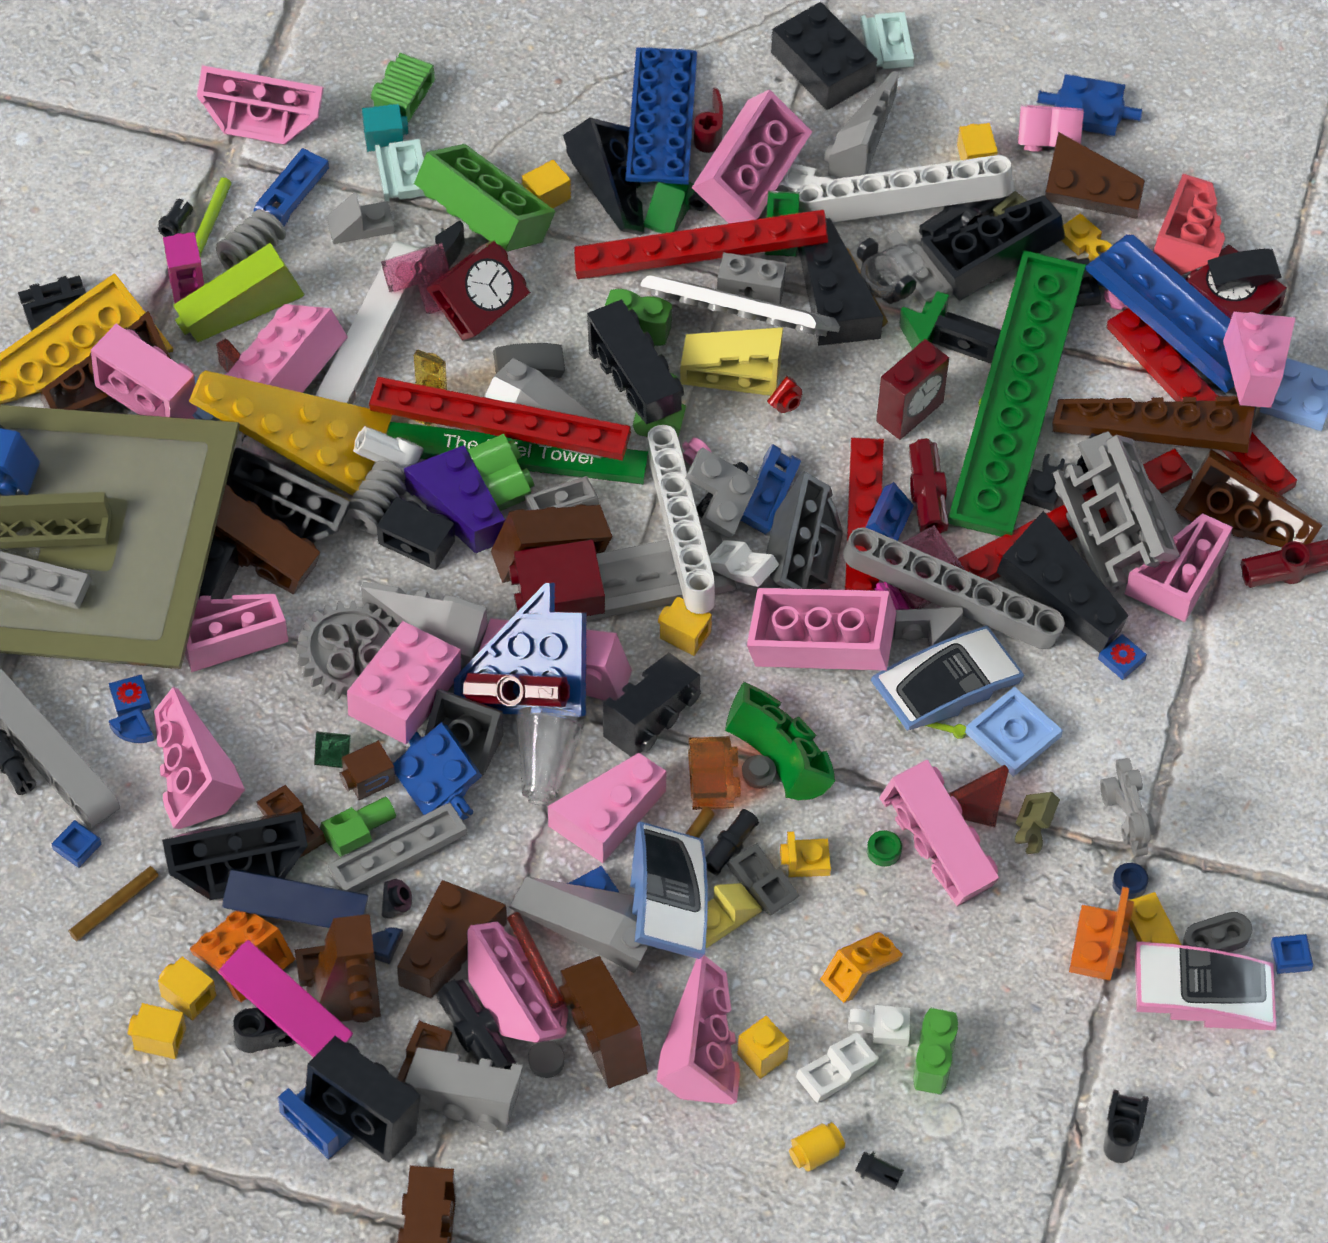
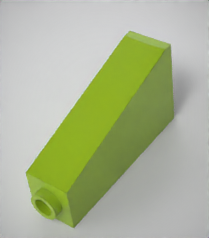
(238, 295)

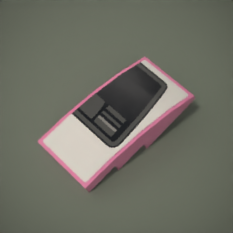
(1205, 986)

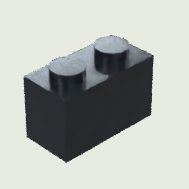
(416, 532)

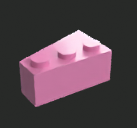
(1179, 583)
(234, 628)

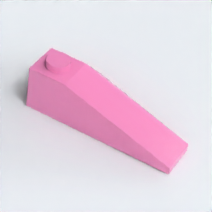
(697, 1049)

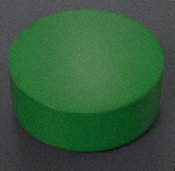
(884, 848)

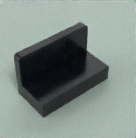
(966, 336)

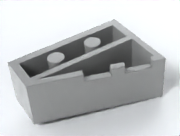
(465, 1089)

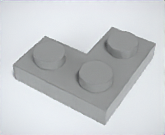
(729, 487)

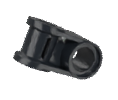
(267, 1034)
(1124, 1120)

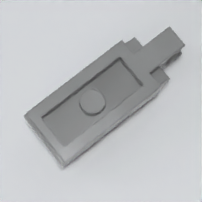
(929, 279)

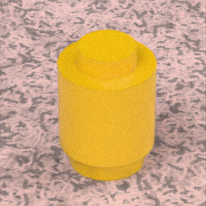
(816, 1146)

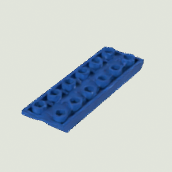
(661, 115)
(1167, 305)

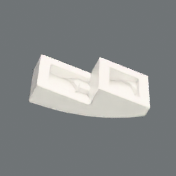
(738, 563)
(837, 1068)

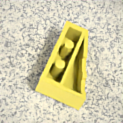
(733, 360)

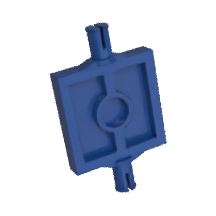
(1099, 99)
(437, 771)

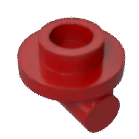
(786, 396)

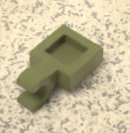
(1035, 815)

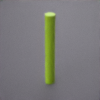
(212, 213)

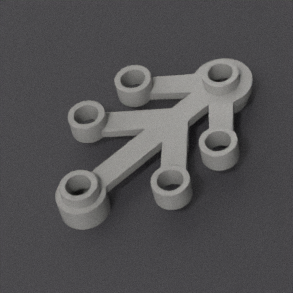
(1124, 792)

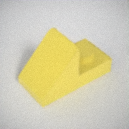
(729, 910)

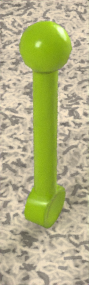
(958, 731)

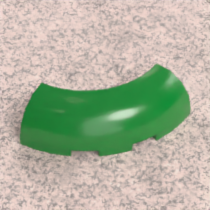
(784, 740)

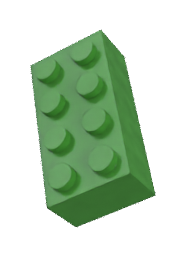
(484, 197)

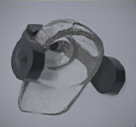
(891, 271)

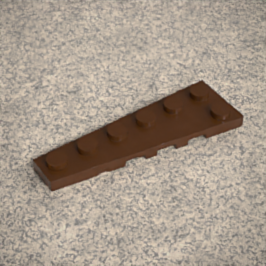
(1188, 422)

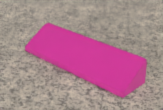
(282, 999)

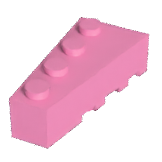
(605, 661)
(940, 831)

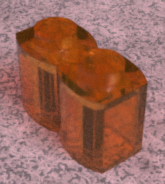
(712, 772)

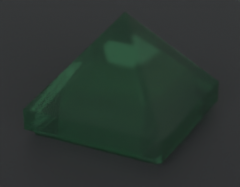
(331, 749)

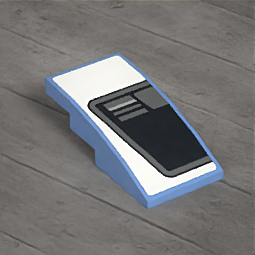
(947, 678)
(670, 890)

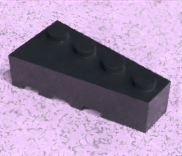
(993, 245)
(839, 291)

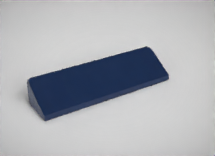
(290, 899)

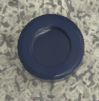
(1130, 876)

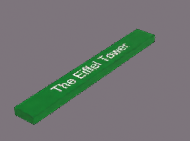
(533, 456)

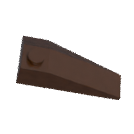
(1244, 503)

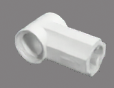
(382, 447)

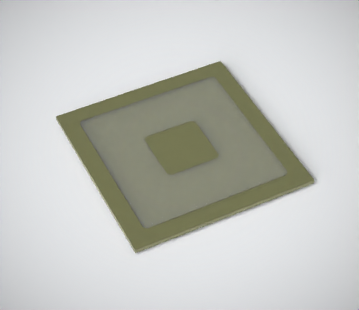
(164, 501)

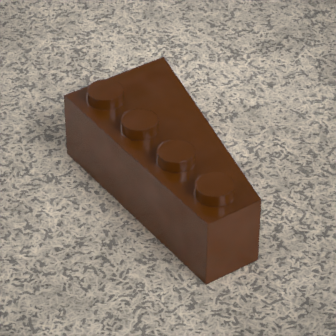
(76, 386)
(265, 543)
(347, 971)
(428, 1206)

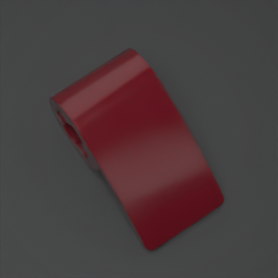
(709, 126)

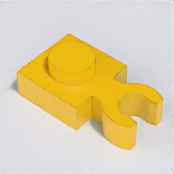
(1084, 236)

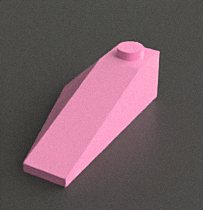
(197, 770)

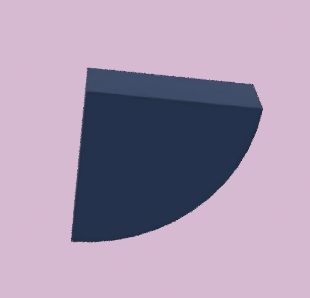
(386, 943)

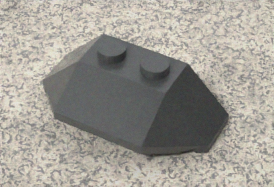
(806, 536)

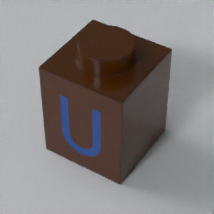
(367, 770)

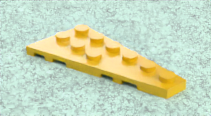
(66, 339)
(295, 424)

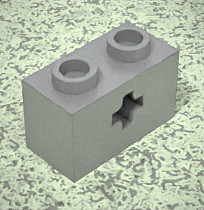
(752, 277)

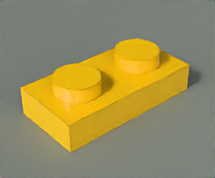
(1151, 922)

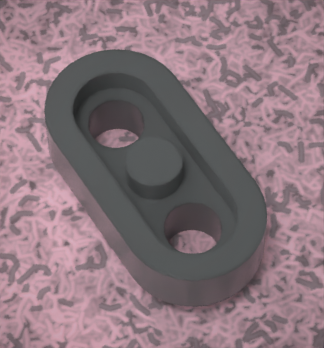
(1214, 932)

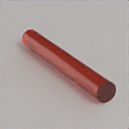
(535, 960)

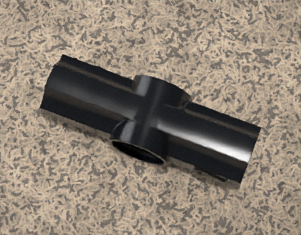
(958, 214)
(473, 1025)

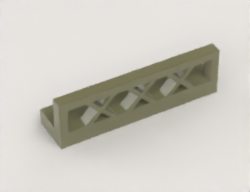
(52, 510)

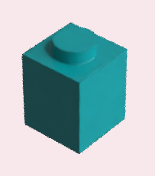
(383, 126)

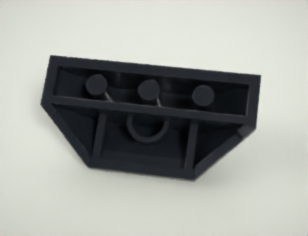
(286, 495)
(253, 845)

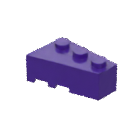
(454, 488)

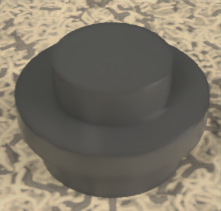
(758, 771)

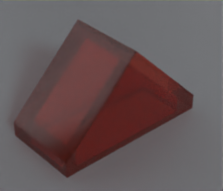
(983, 797)

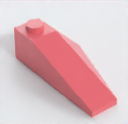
(1190, 227)

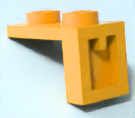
(856, 962)

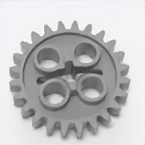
(321, 655)

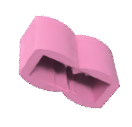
(1041, 125)

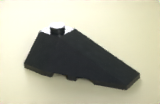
(600, 156)

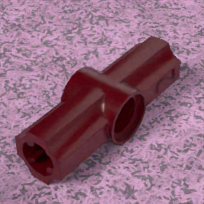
(928, 485)
(1277, 567)
(534, 689)

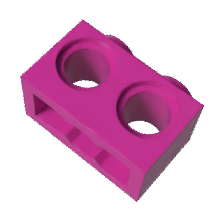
(183, 264)

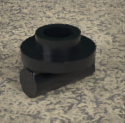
(396, 898)

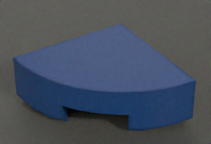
(132, 727)

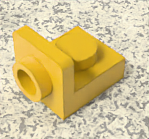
(805, 856)

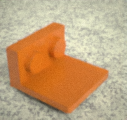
(225, 939)
(1101, 939)

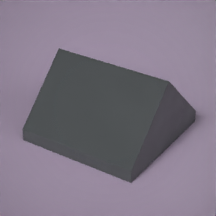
(472, 723)

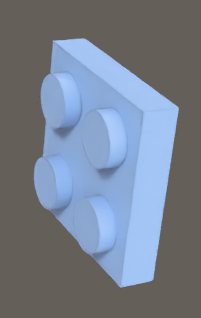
(1301, 395)
(1014, 731)

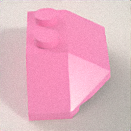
(258, 104)
(509, 986)

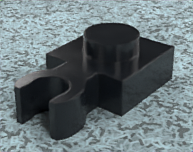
(1041, 486)

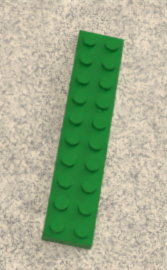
(1016, 395)

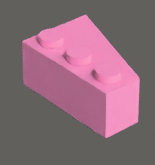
(1257, 355)
(609, 806)

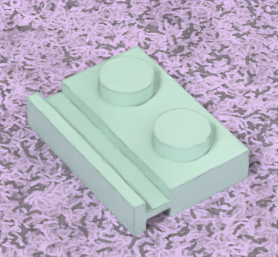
(888, 39)
(399, 168)

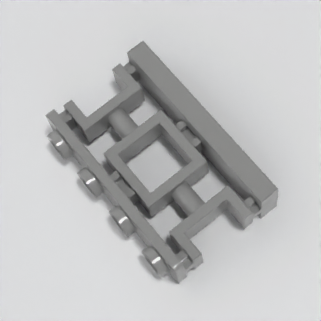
(1138, 506)

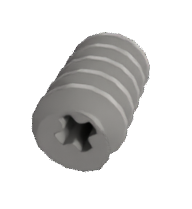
(249, 238)
(375, 496)

